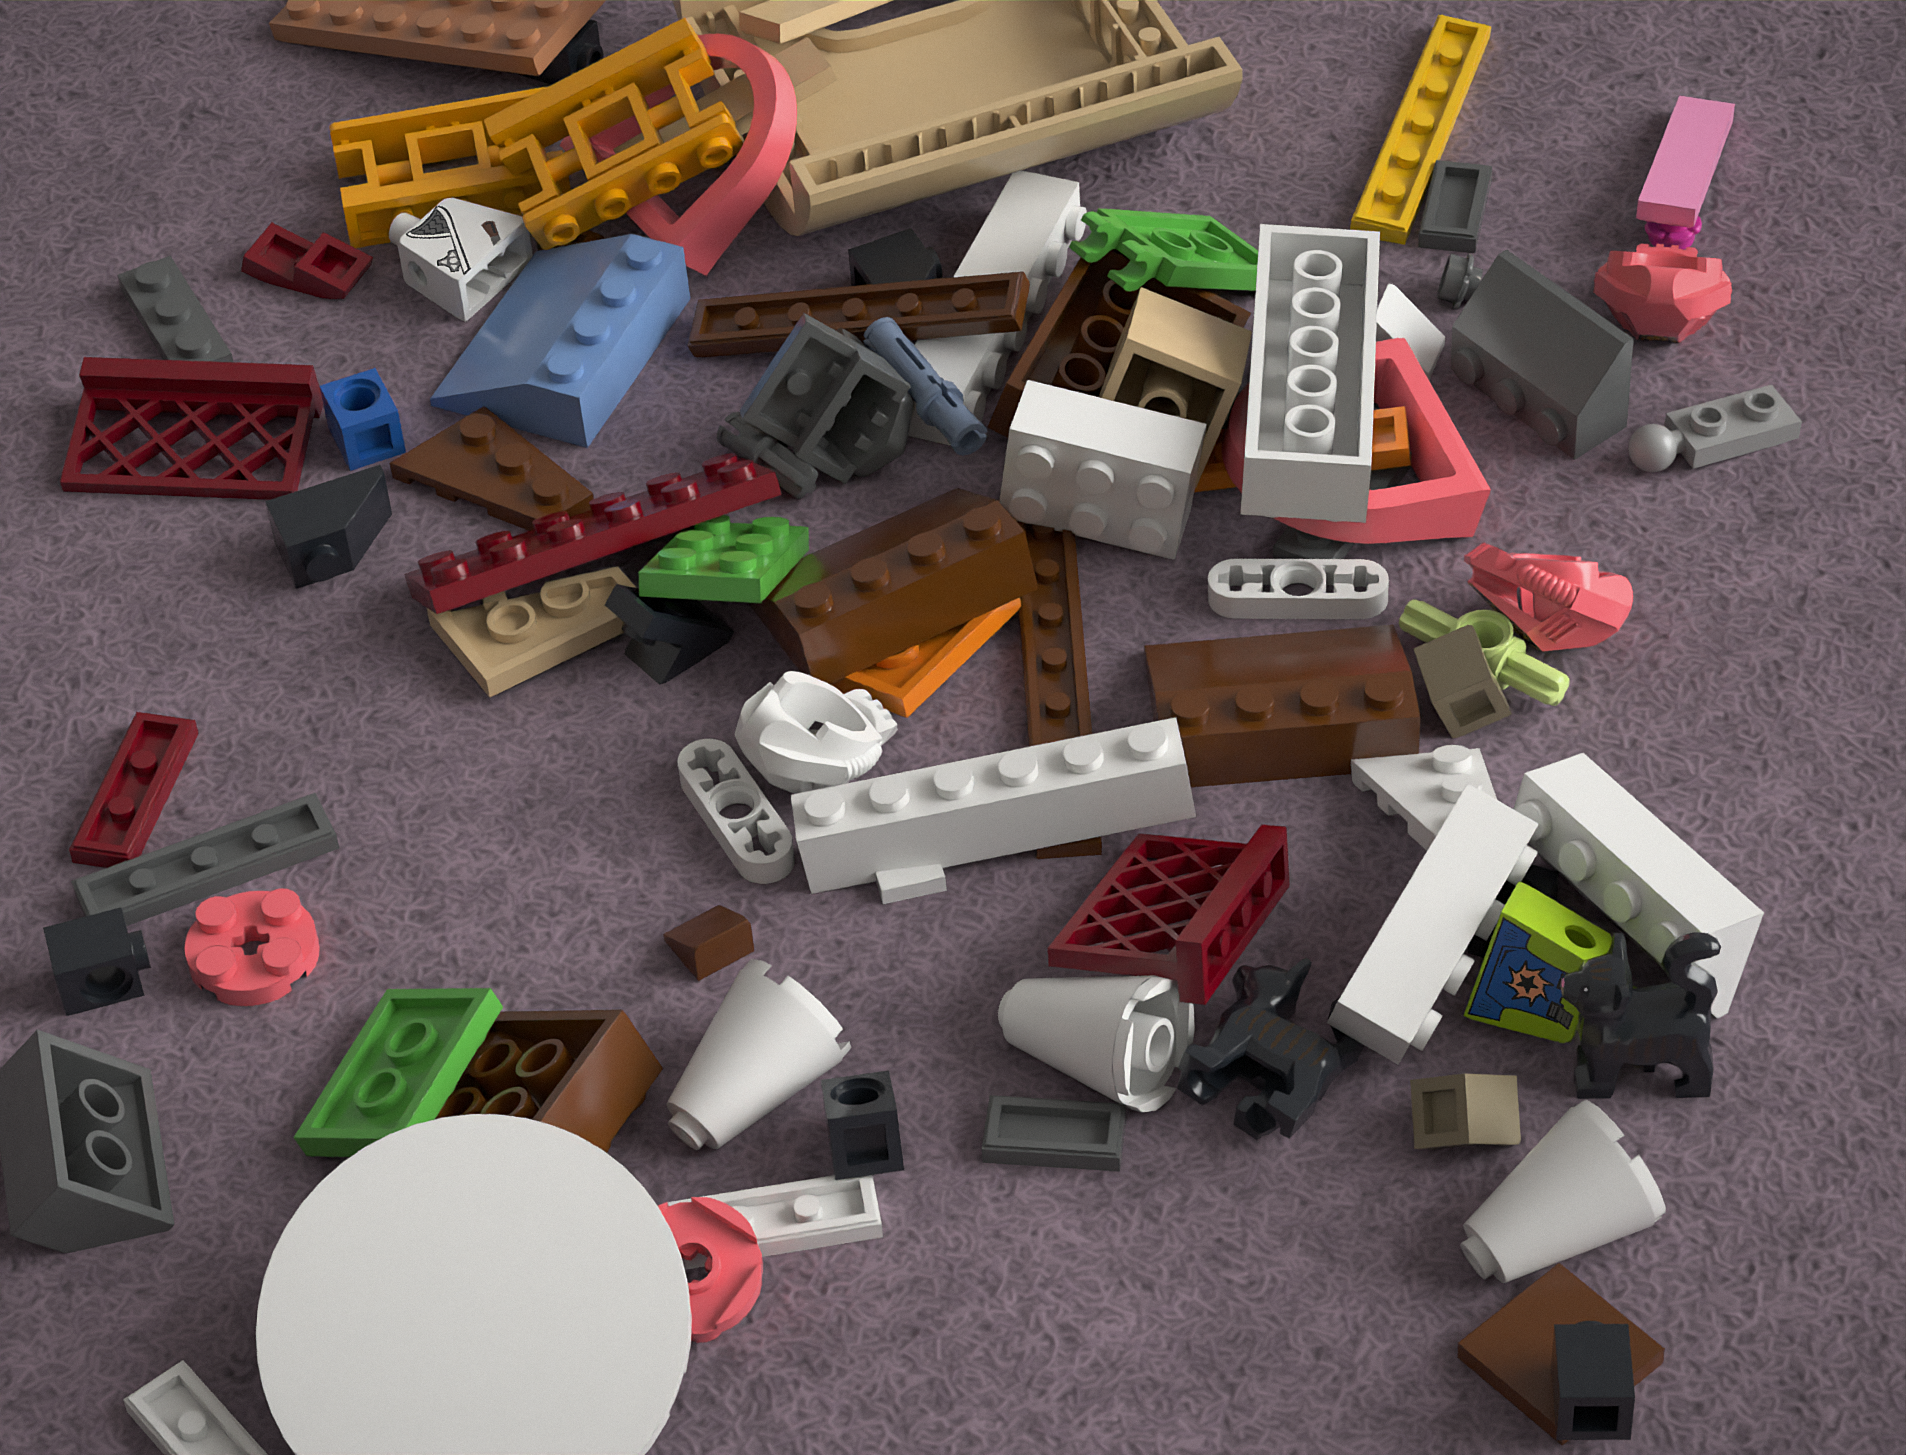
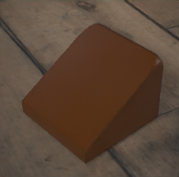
(711, 941)

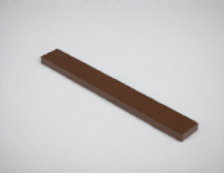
(1055, 655)

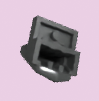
(832, 402)

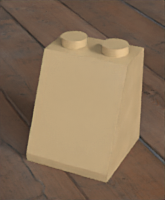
(1178, 364)

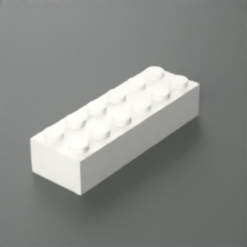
(1312, 374)

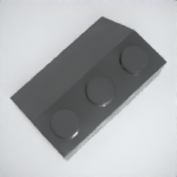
(1544, 357)
(80, 1147)

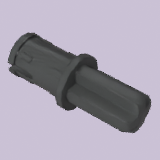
(753, 444)

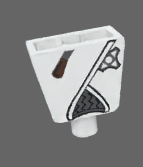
(461, 253)

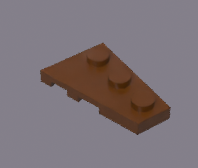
(493, 468)

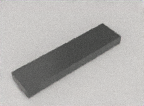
(210, 862)

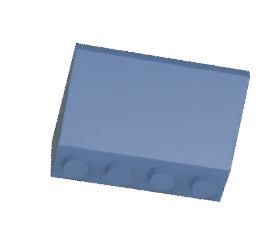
(570, 336)

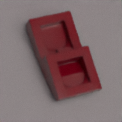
(317, 269)

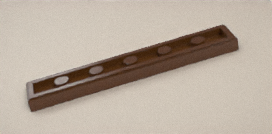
(918, 307)

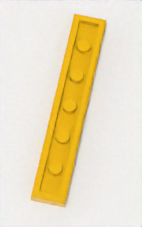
(1421, 129)

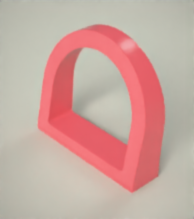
(750, 178)
(1450, 485)

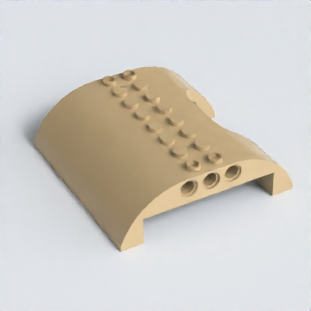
(974, 96)

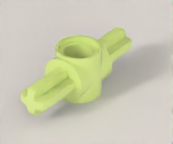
(1502, 649)

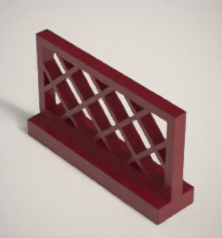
(199, 394)
(1219, 921)

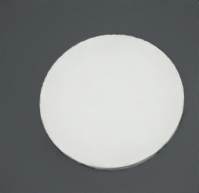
(475, 1300)

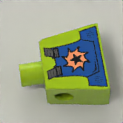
(1525, 963)

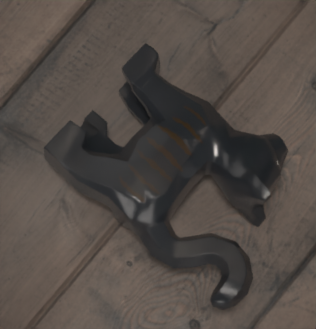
(1644, 1023)
(1268, 1052)

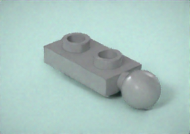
(1716, 430)

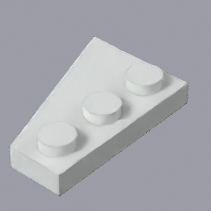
(1422, 785)

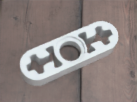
(1317, 573)
(736, 834)

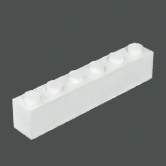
(1024, 233)
(994, 805)

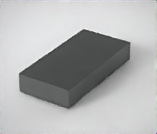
(1455, 206)
(1054, 1133)

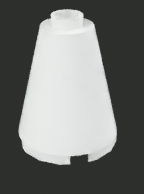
(1103, 1032)
(753, 1057)
(1563, 1199)

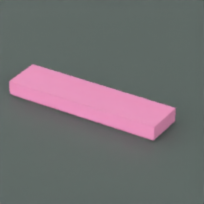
(1685, 162)

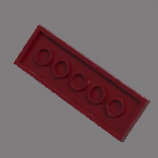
(607, 528)

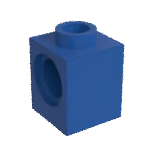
(362, 419)

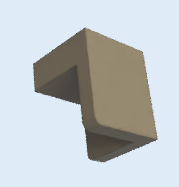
(1461, 682)
(1465, 1111)

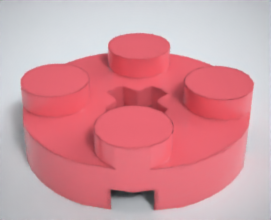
(229, 922)
(731, 1263)

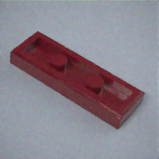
(134, 790)

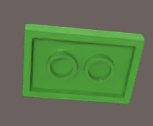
(725, 560)
(398, 1067)

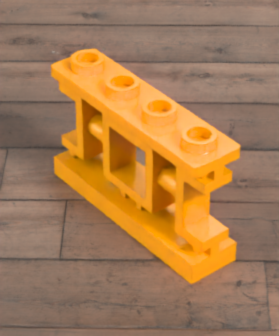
(598, 100)
(425, 138)

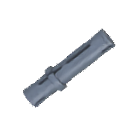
(937, 401)

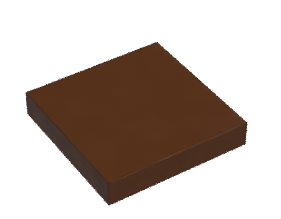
(1516, 1342)

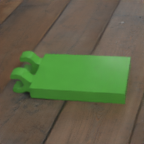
(1171, 248)

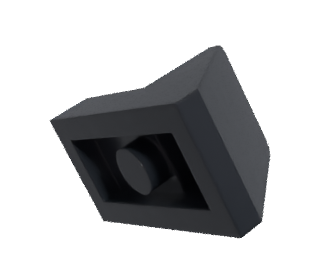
(666, 632)

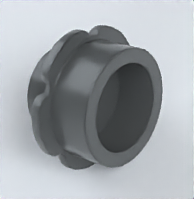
(1459, 279)

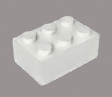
(1101, 469)

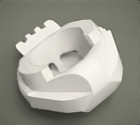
(791, 756)

